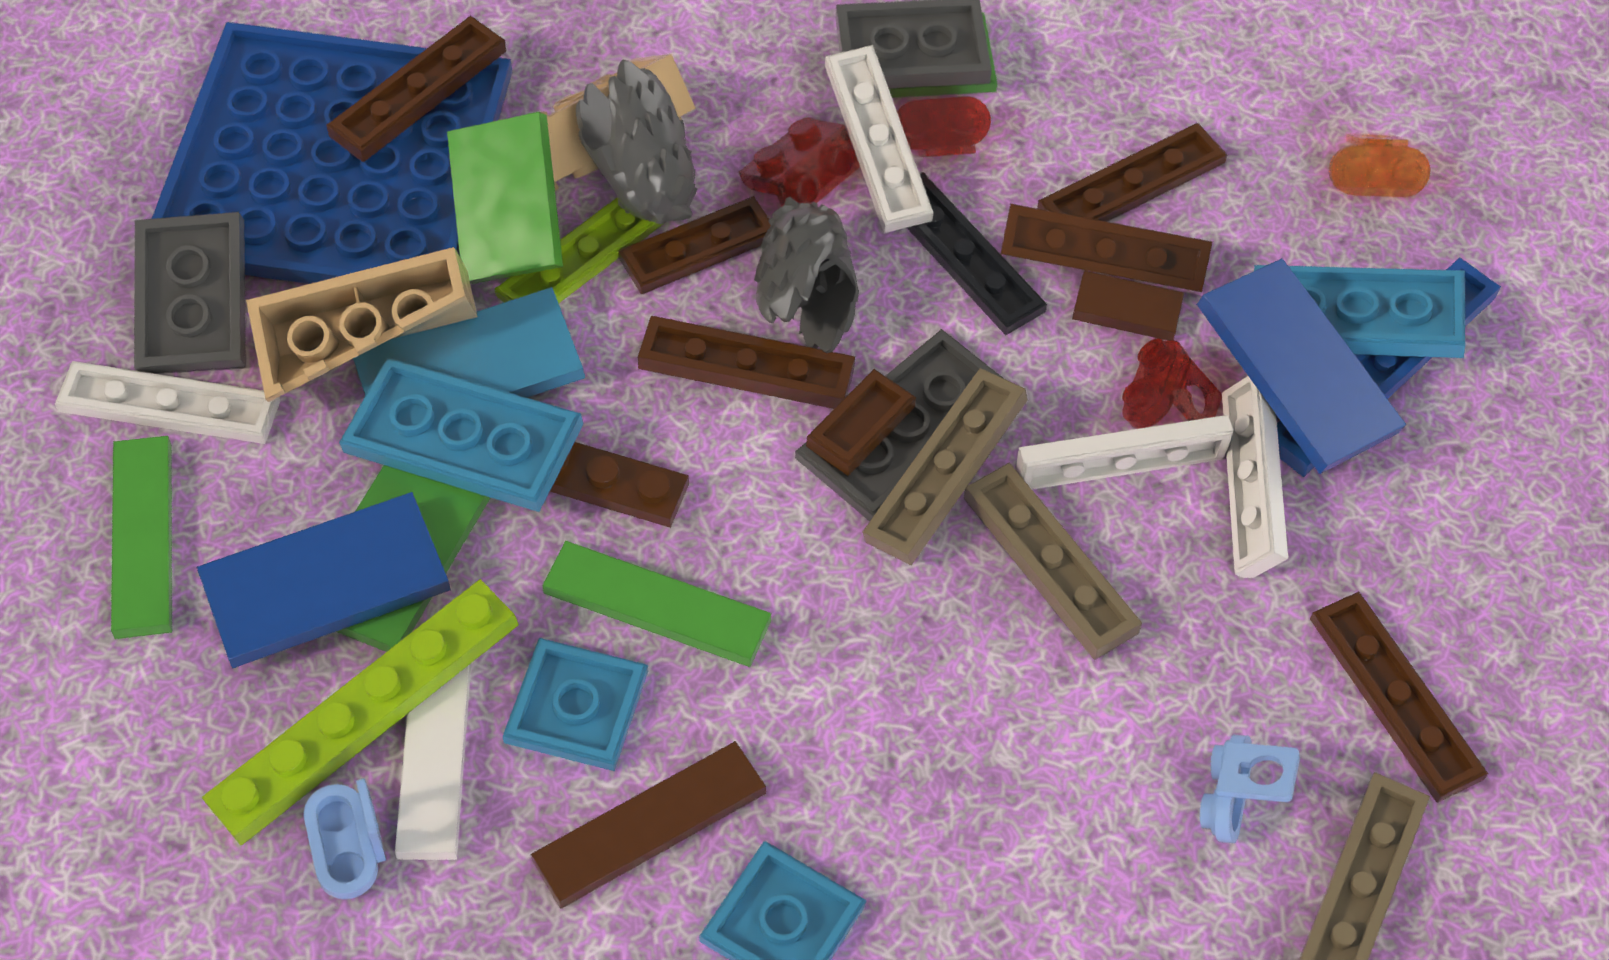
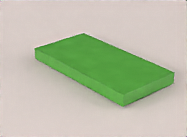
(449, 519)

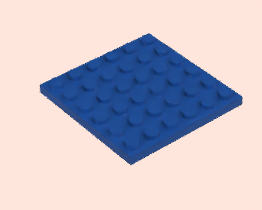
(304, 199)

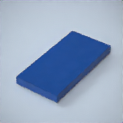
(1301, 365)
(322, 579)

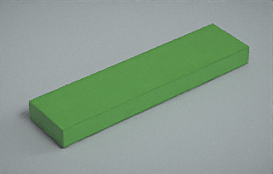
(141, 537)
(657, 603)

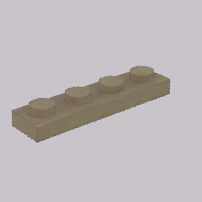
(945, 466)
(1052, 561)
(1366, 872)

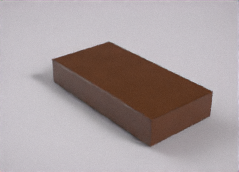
(1128, 305)
(861, 422)

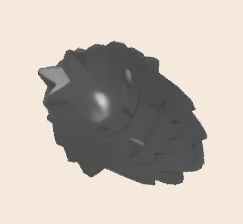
(639, 145)
(808, 267)

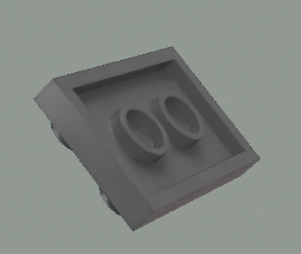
(919, 40)
(189, 293)

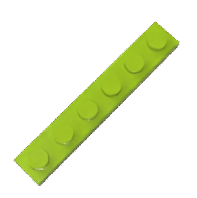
(359, 712)

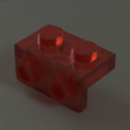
(803, 162)

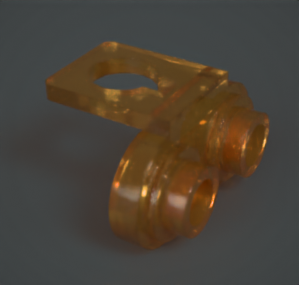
(1379, 167)

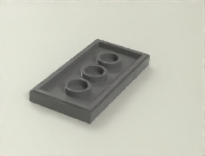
(936, 378)

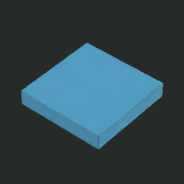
(576, 704)
(782, 912)

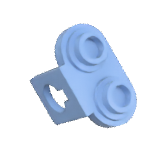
(1232, 768)
(344, 839)

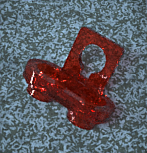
(944, 125)
(1162, 382)

